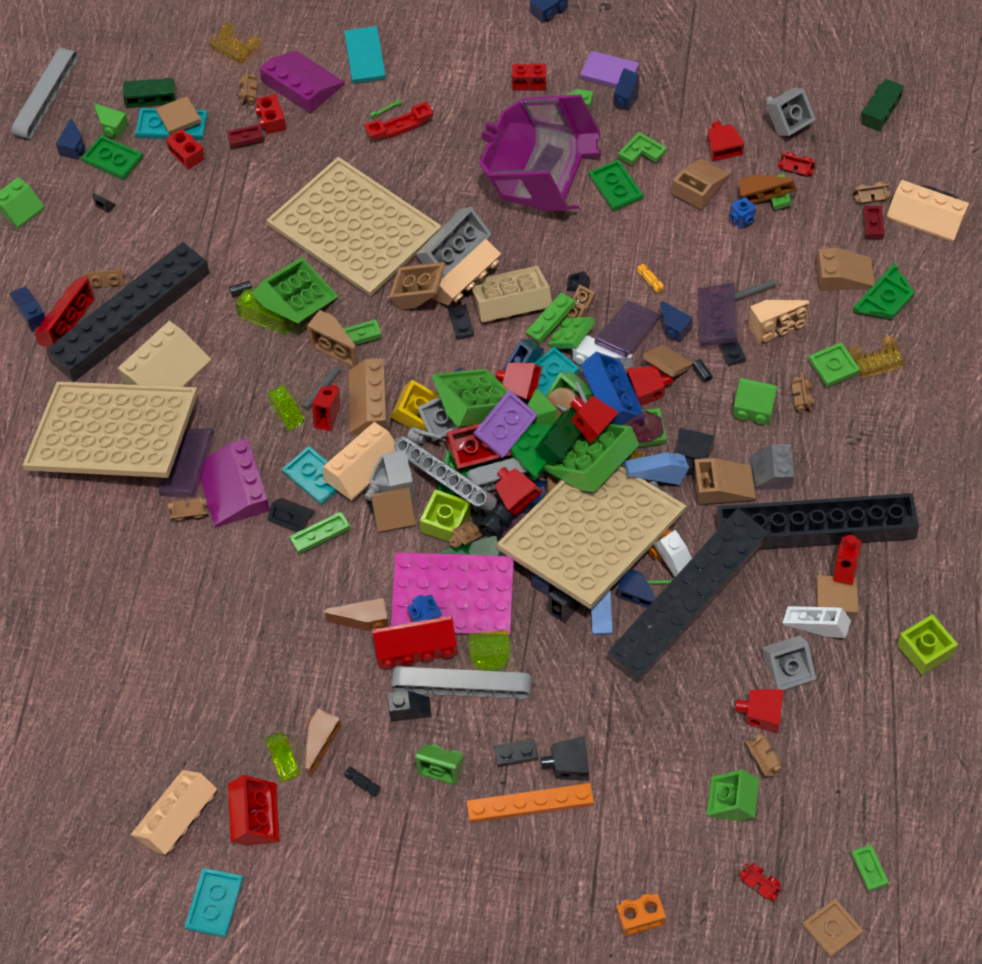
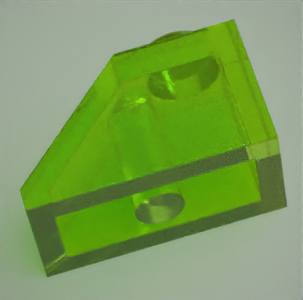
(285, 407)
(282, 756)

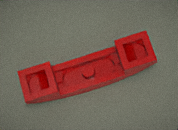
(401, 124)

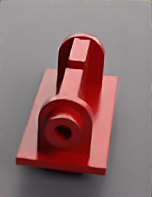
(804, 164)
(768, 887)

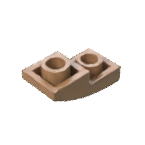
(583, 299)

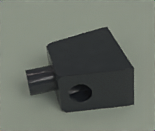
(694, 446)
(568, 760)

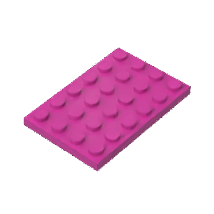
(467, 587)

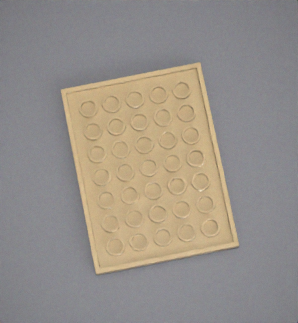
(354, 226)
(111, 429)
(588, 537)

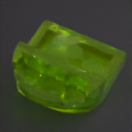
(489, 650)

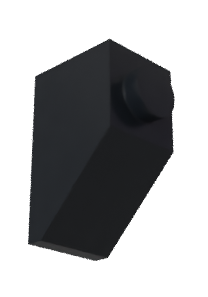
(562, 605)
(408, 706)

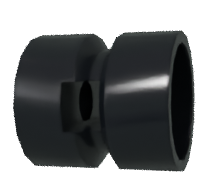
(495, 521)

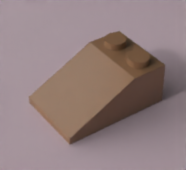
(843, 270)
(416, 284)
(331, 339)

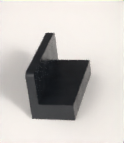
(289, 514)

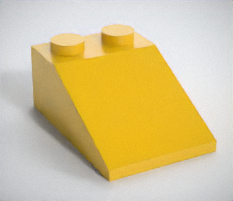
(407, 405)

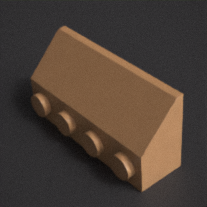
(367, 395)

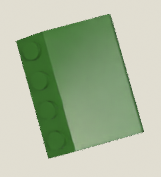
(295, 291)
(468, 395)
(592, 463)

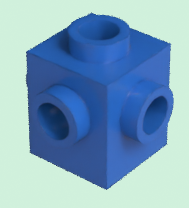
(742, 213)
(424, 608)

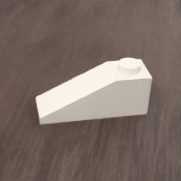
(588, 347)
(673, 552)
(818, 620)

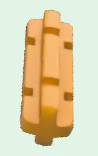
(650, 278)

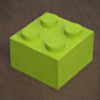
(444, 514)
(927, 644)

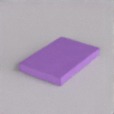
(606, 68)
(505, 424)

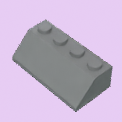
(455, 240)

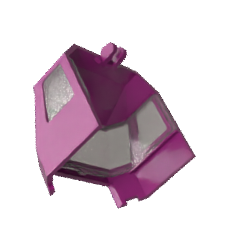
(521, 138)

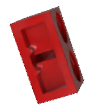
(529, 77)
(271, 114)
(185, 149)

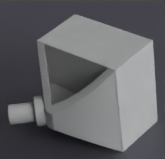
(790, 111)
(391, 473)

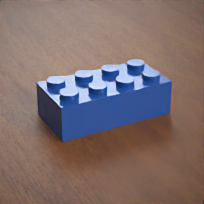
(611, 386)

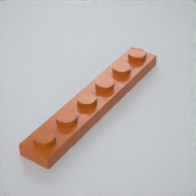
(530, 803)

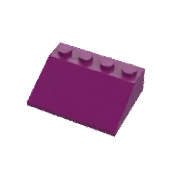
(300, 80)
(233, 484)

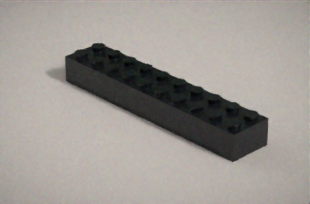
(127, 312)
(831, 519)
(687, 595)

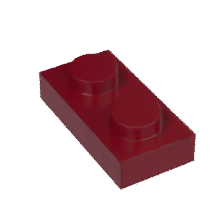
(245, 136)
(873, 222)

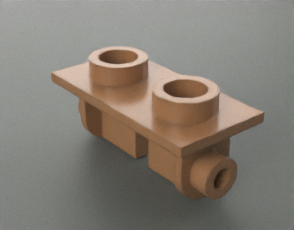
(248, 83)
(864, 192)
(106, 278)
(805, 399)
(195, 508)
(464, 534)
(768, 763)

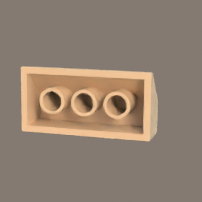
(927, 210)
(467, 272)
(353, 466)
(174, 811)

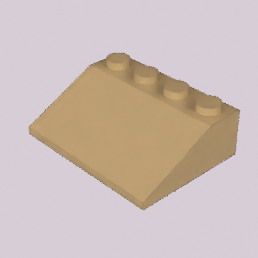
(511, 294)
(165, 360)

